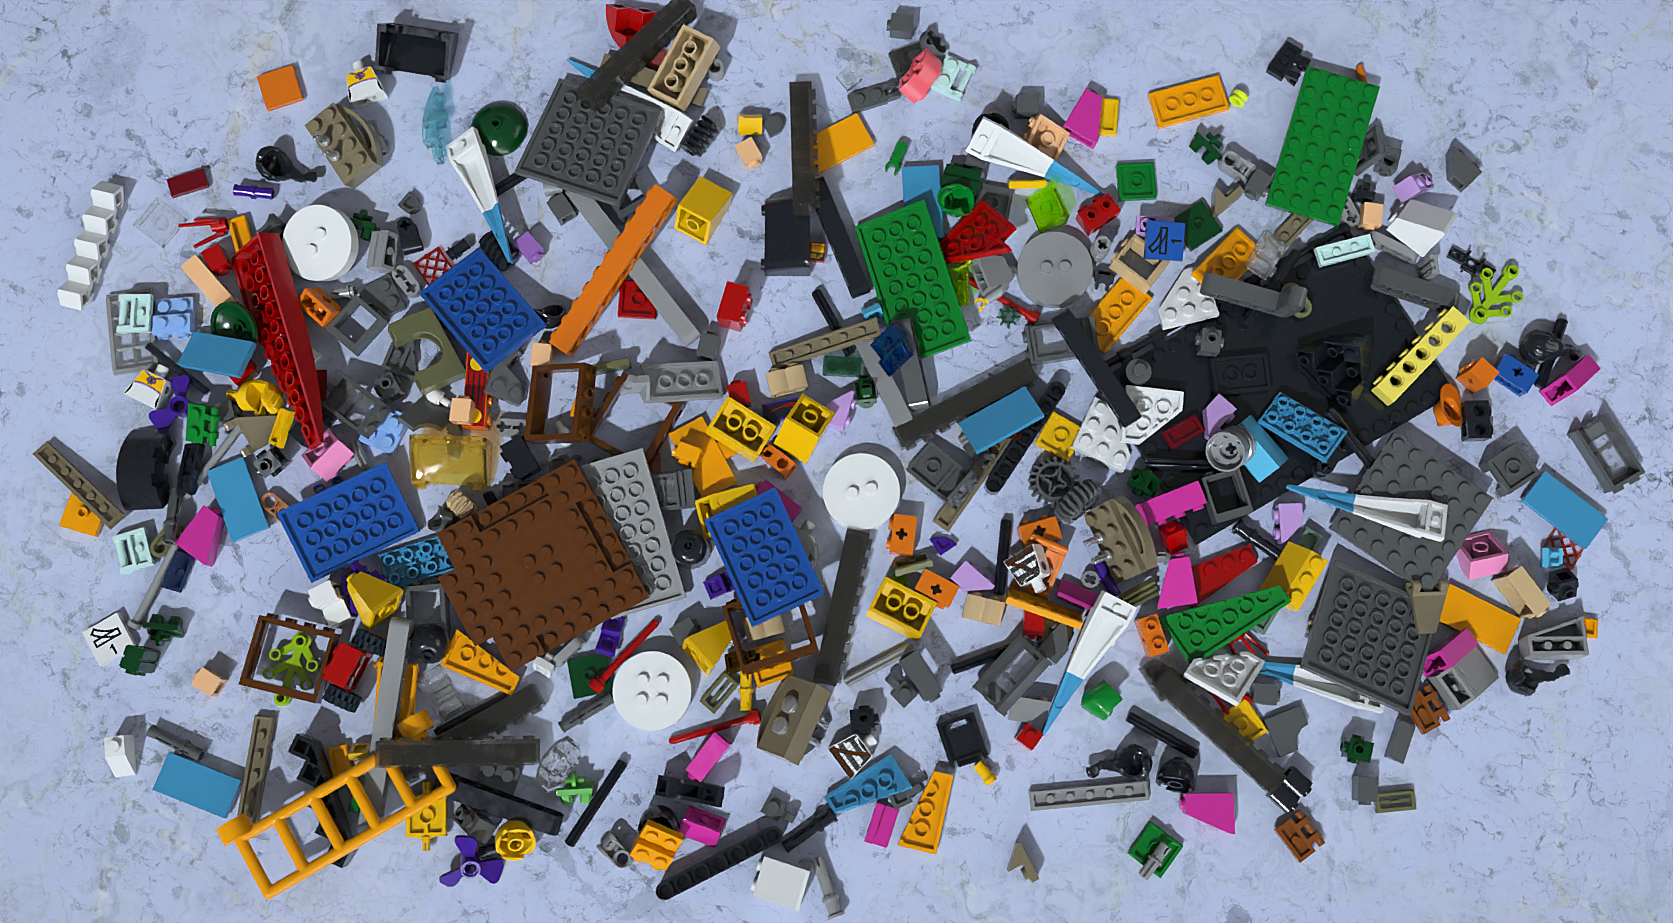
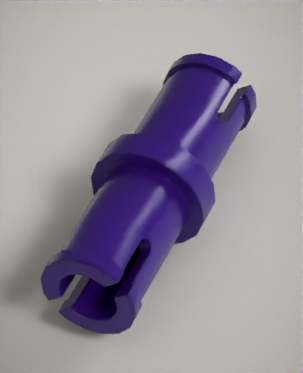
(253, 191)
(1106, 579)

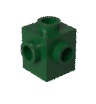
(1143, 482)
(1356, 749)

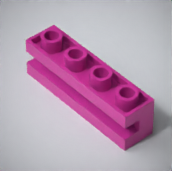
(1172, 504)

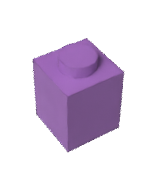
(529, 248)

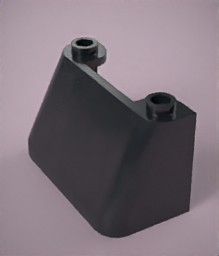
(415, 50)
(785, 240)

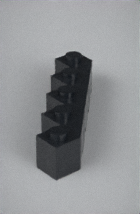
(316, 772)

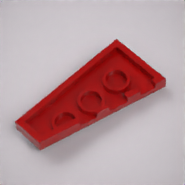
(1221, 570)

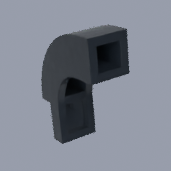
(690, 790)

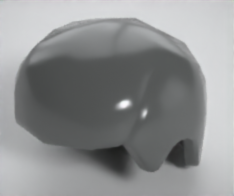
(932, 42)

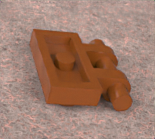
(1422, 714)
(1295, 840)

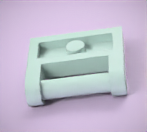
(950, 70)
(140, 314)
(139, 549)

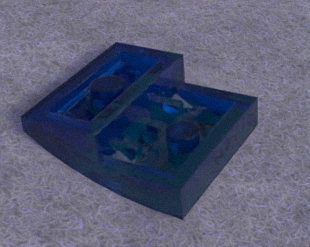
(892, 348)

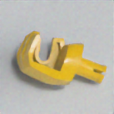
(258, 397)

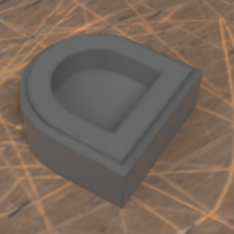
(773, 125)
(410, 204)

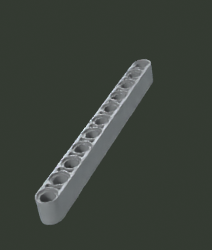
(640, 272)
(388, 709)

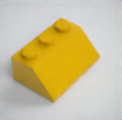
(740, 429)
(1296, 573)
(901, 609)

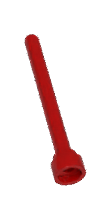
(1030, 315)
(598, 683)
(752, 717)

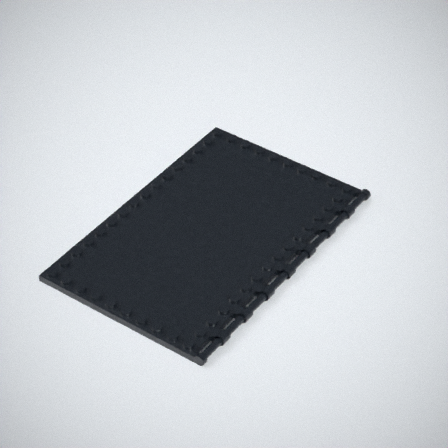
(1340, 305)

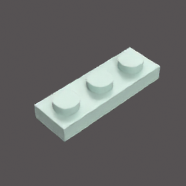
(1344, 250)

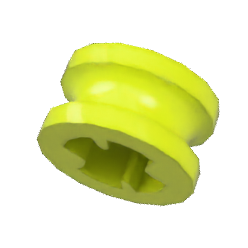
(1238, 98)

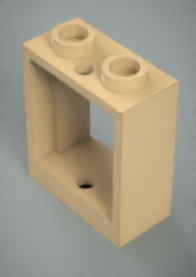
(1127, 273)
(1521, 593)

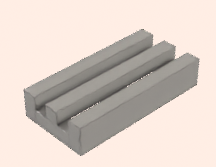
(1427, 265)

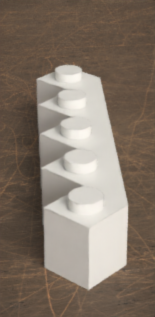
(91, 245)

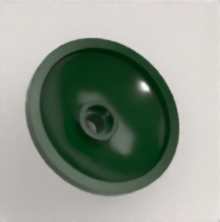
(506, 136)
(234, 321)

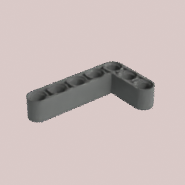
(1254, 297)

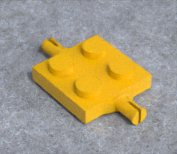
(430, 821)

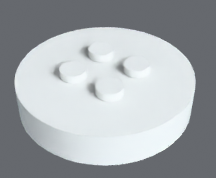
(652, 690)

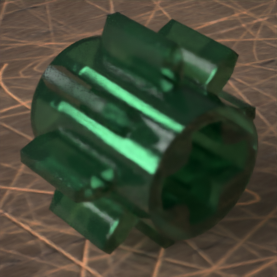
(1003, 317)

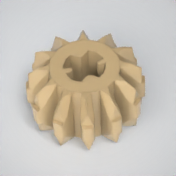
(461, 504)

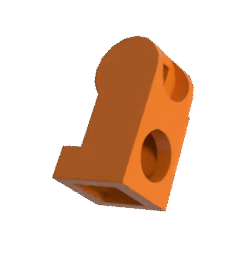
(778, 461)

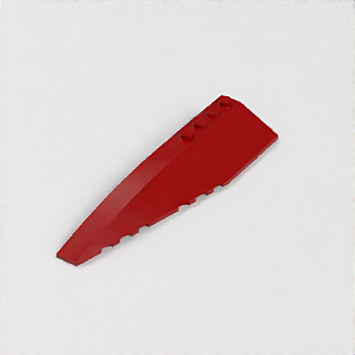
(274, 304)

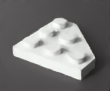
(1185, 303)
(1156, 409)
(1100, 437)
(1225, 674)

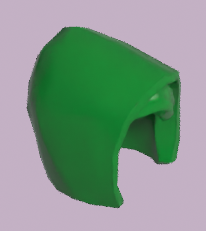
(956, 200)
(1100, 700)

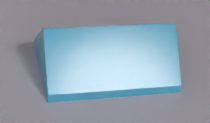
(1267, 455)

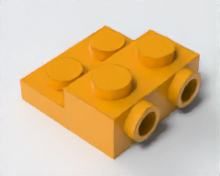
(656, 845)

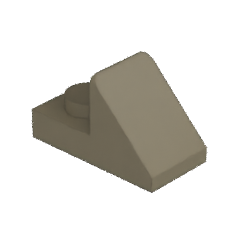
(1221, 202)
(1020, 858)

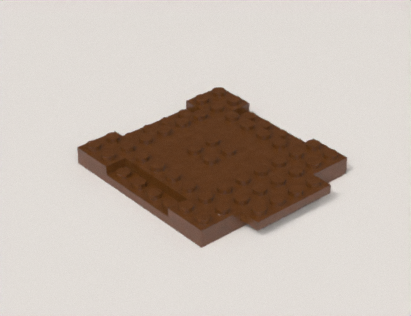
(539, 567)

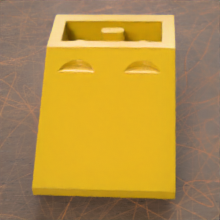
(721, 501)

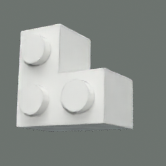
(333, 604)

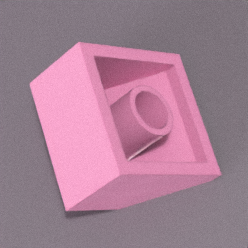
(328, 456)
(1482, 556)

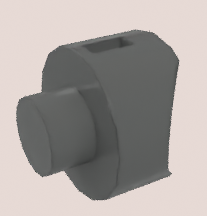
(273, 225)
(1137, 372)
(442, 519)

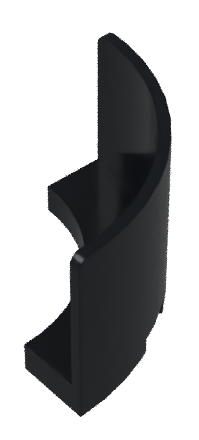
(142, 467)

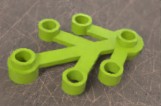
(1491, 296)
(293, 665)

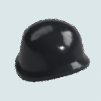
(551, 315)

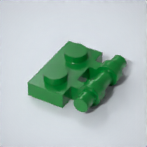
(197, 424)

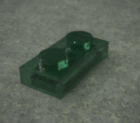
(841, 366)

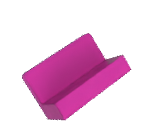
(1075, 595)
(881, 825)
(702, 826)

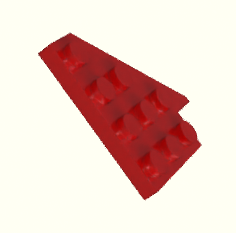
(977, 235)

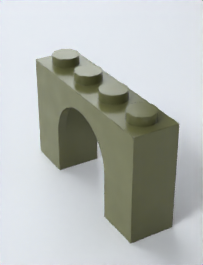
(427, 326)

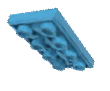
(923, 184)
(217, 354)
(1001, 420)
(1302, 427)
(238, 499)
(1564, 510)
(415, 562)
(197, 785)

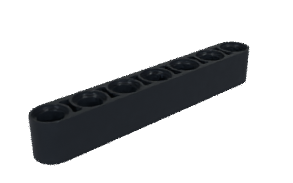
(840, 242)
(1096, 368)
(1022, 447)
(504, 805)
(709, 864)

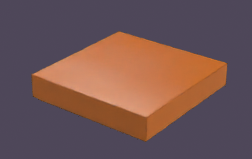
(280, 88)

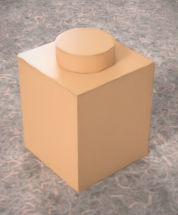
(749, 154)
(1370, 216)
(542, 353)
(462, 410)
(209, 681)

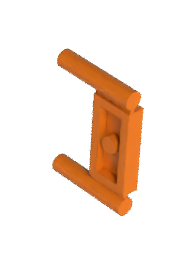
(1055, 556)

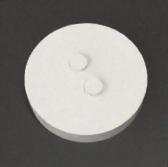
(320, 243)
(861, 492)

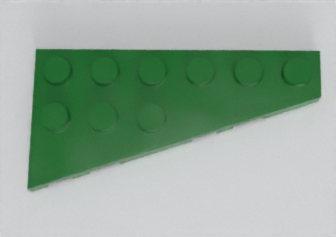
(1211, 626)

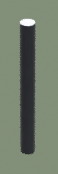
(175, 367)
(461, 718)

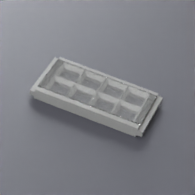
(128, 349)

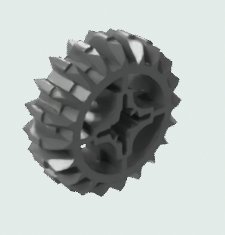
(1045, 479)
(1077, 501)

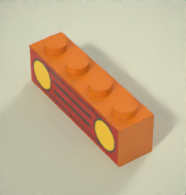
(474, 385)

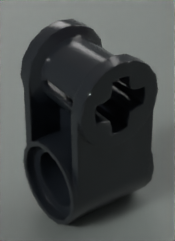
(410, 238)
(1329, 465)

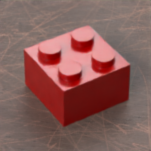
(734, 306)

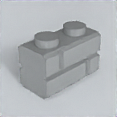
(382, 251)

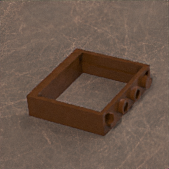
(538, 404)
(659, 438)
(256, 647)
(775, 660)

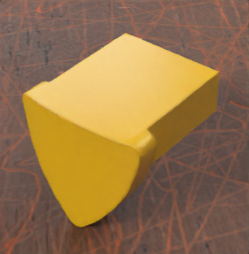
(749, 124)

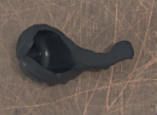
(277, 167)
(1544, 346)
(1525, 679)
(1129, 761)

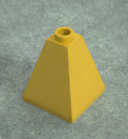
(373, 598)
(708, 646)

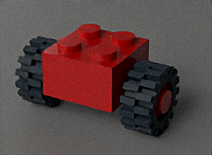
(348, 667)

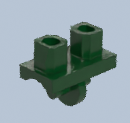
(1199, 142)
(361, 223)
(865, 392)
(163, 632)

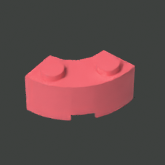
(920, 76)

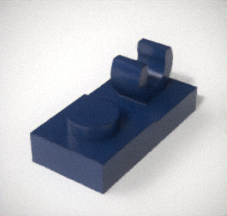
(178, 571)

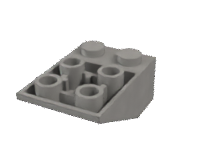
(1464, 680)

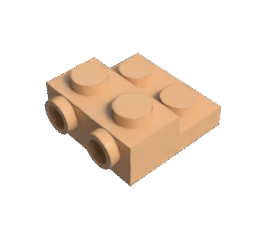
(1046, 136)

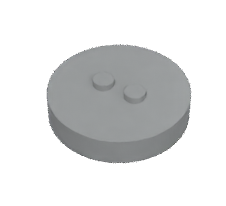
(1054, 270)

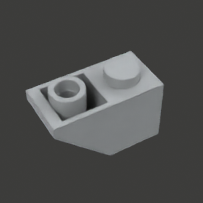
(1028, 709)

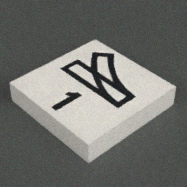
(109, 639)

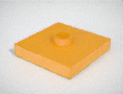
(80, 518)

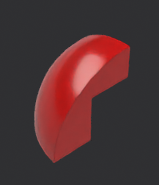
(626, 21)

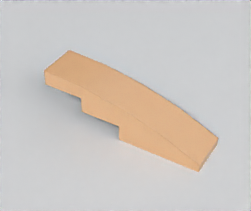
(207, 281)

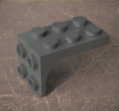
(942, 475)

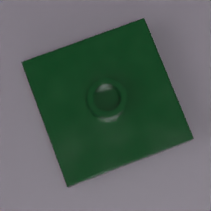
(1199, 225)
(583, 670)

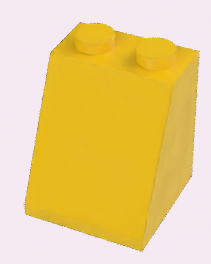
(702, 210)
(803, 428)

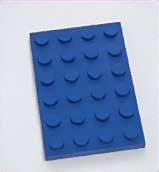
(482, 310)
(348, 522)
(764, 557)

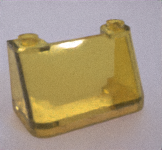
(450, 461)

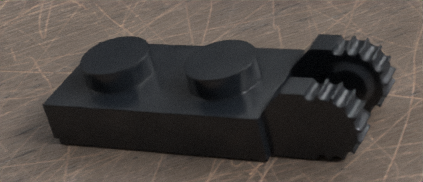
(190, 469)

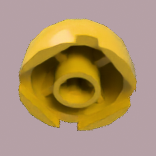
(514, 840)

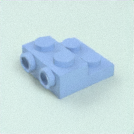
(174, 318)
(387, 435)

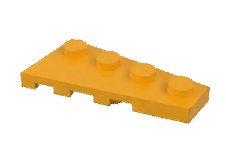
(479, 664)
(928, 816)

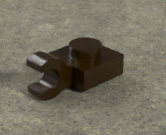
(732, 662)

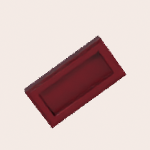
(188, 183)
(1183, 432)

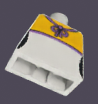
(364, 86)
(151, 388)

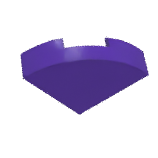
(942, 544)

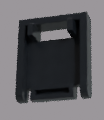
(963, 743)

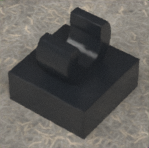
(1363, 194)
(1103, 277)

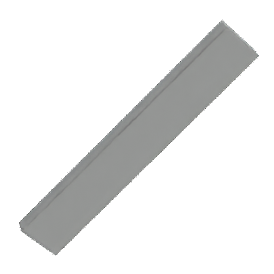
(885, 385)
(1089, 795)

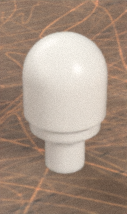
(438, 397)
(560, 429)

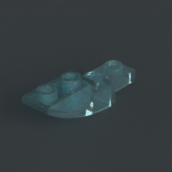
(433, 121)

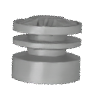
(1225, 456)

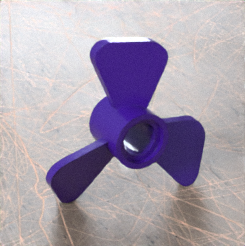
(165, 417)
(488, 868)

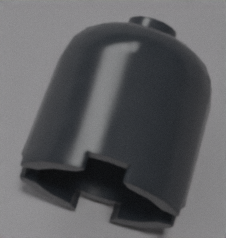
(699, 551)

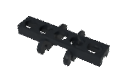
(1471, 270)

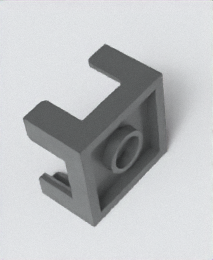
(1510, 468)

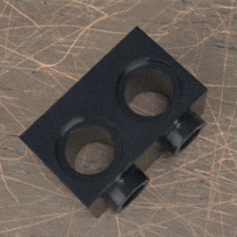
(1471, 420)

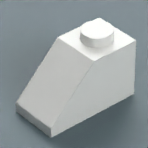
(121, 755)

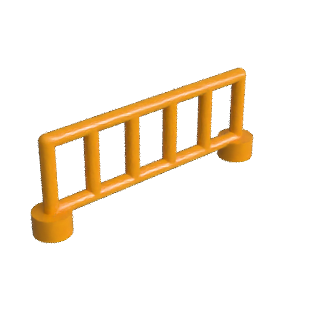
(241, 830)

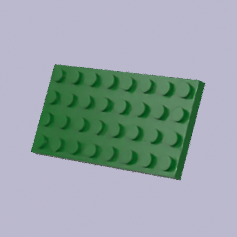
(1322, 146)
(914, 277)

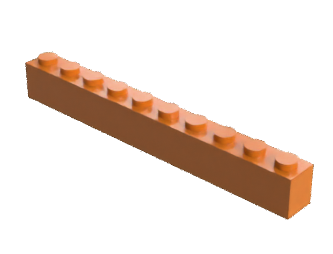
(613, 270)

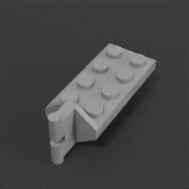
(675, 382)

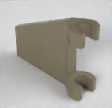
(255, 429)
(1427, 605)

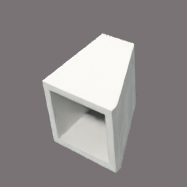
(1420, 225)
(780, 882)

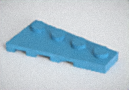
(873, 784)

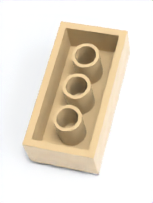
(684, 68)

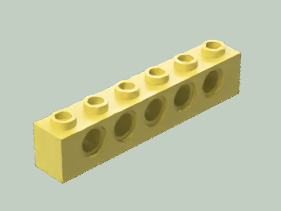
(1455, 323)

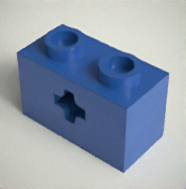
(1515, 374)

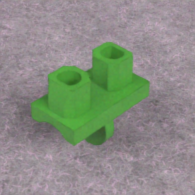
(576, 786)

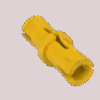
(745, 692)

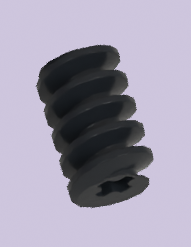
(699, 136)
(492, 248)

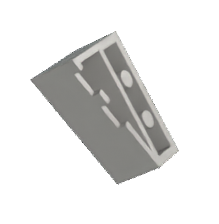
(1559, 642)

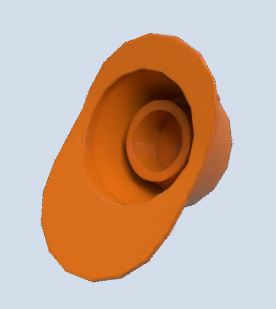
(1448, 408)

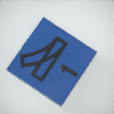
(1164, 241)

